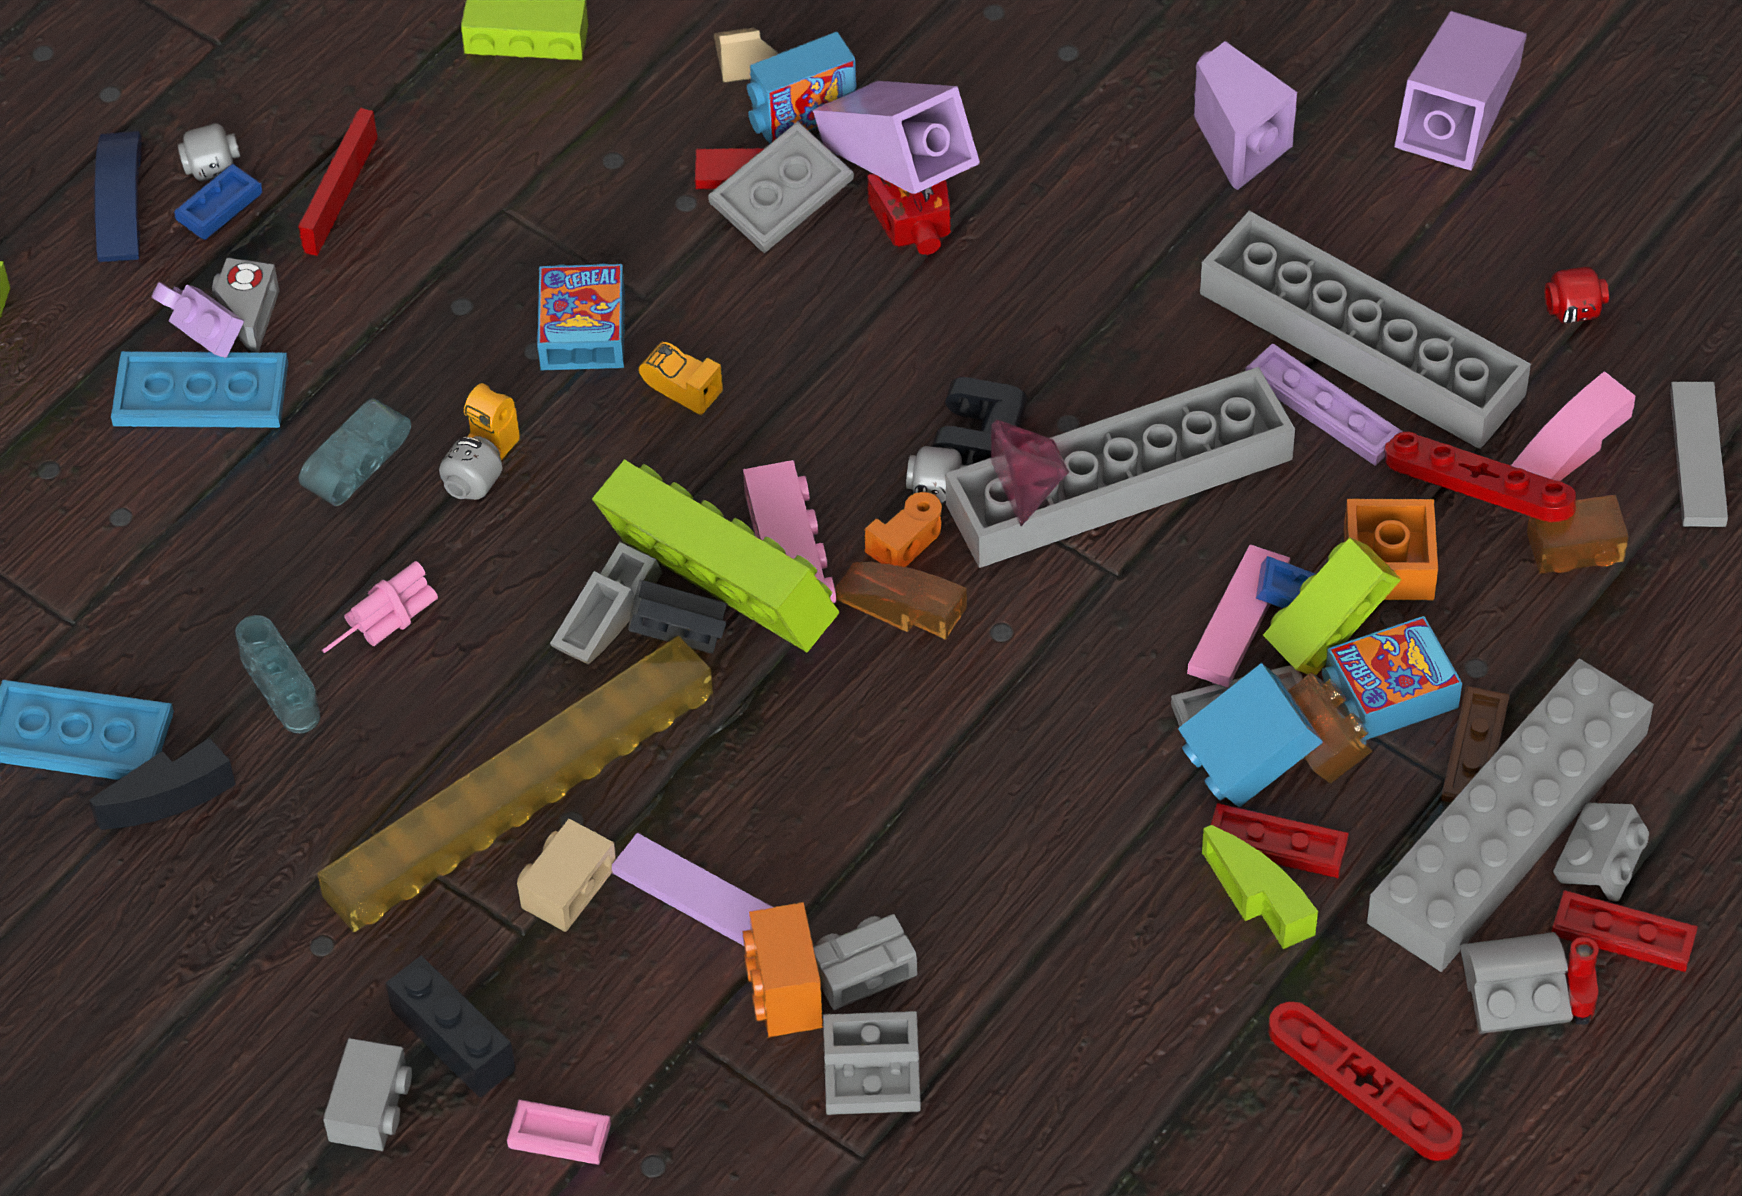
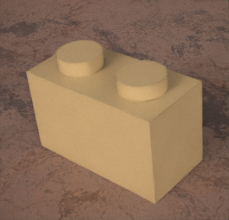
(566, 874)

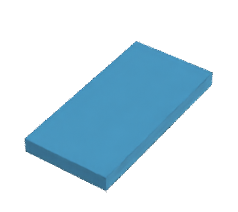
(199, 389)
(79, 730)

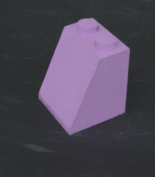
(1242, 112)

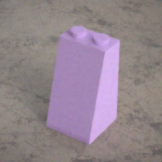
(1458, 90)
(901, 132)

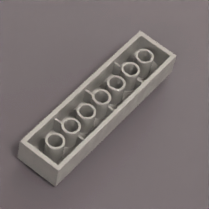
(1365, 329)
(1130, 465)
(1509, 815)

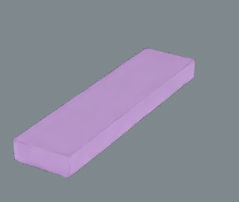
(1325, 404)
(687, 887)

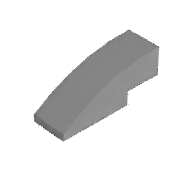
(605, 604)

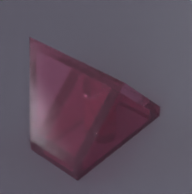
(1026, 466)

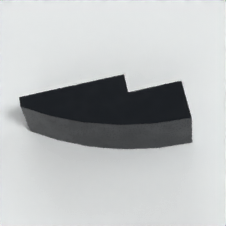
(164, 788)

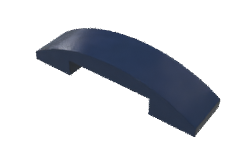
(117, 196)

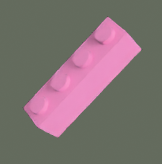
(779, 512)

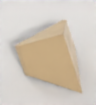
(738, 51)

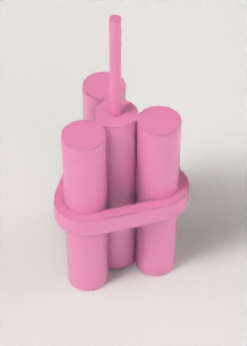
(389, 605)

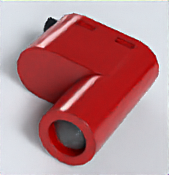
(1582, 979)

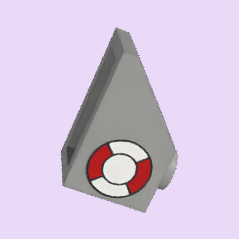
(250, 293)

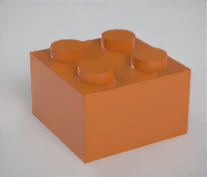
(1403, 537)
(783, 970)

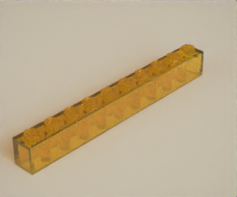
(515, 784)

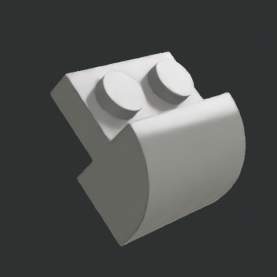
(1517, 982)
(871, 1063)

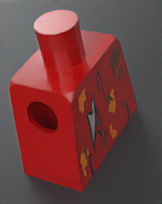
(911, 216)

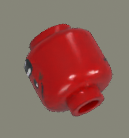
(1576, 295)

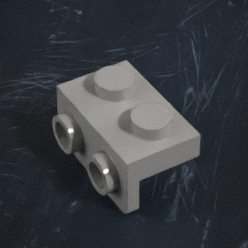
(1603, 848)

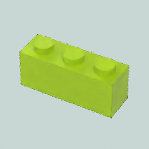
(525, 28)
(1331, 605)

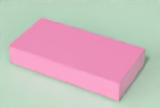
(559, 1132)

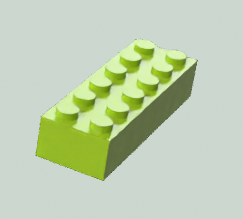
(717, 554)

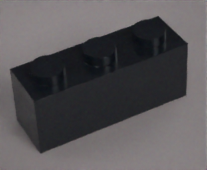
(450, 1026)

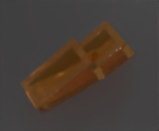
(903, 596)

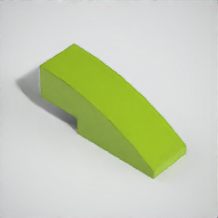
(1260, 887)

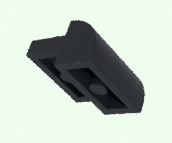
(670, 612)

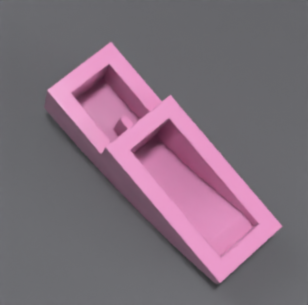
(1578, 429)

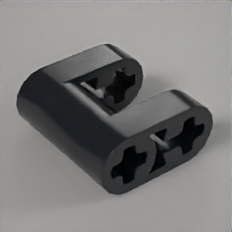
(984, 402)

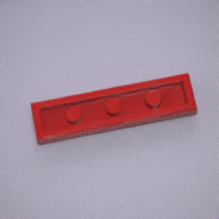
(338, 181)

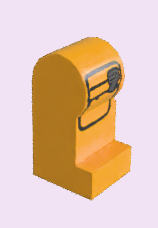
(682, 377)
(492, 418)

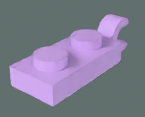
(200, 317)

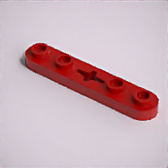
(1480, 477)
(1337, 1062)

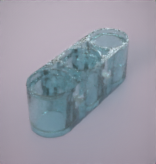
(355, 451)
(280, 690)

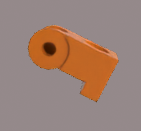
(906, 532)

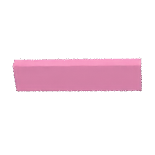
(1233, 622)

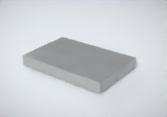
(781, 187)

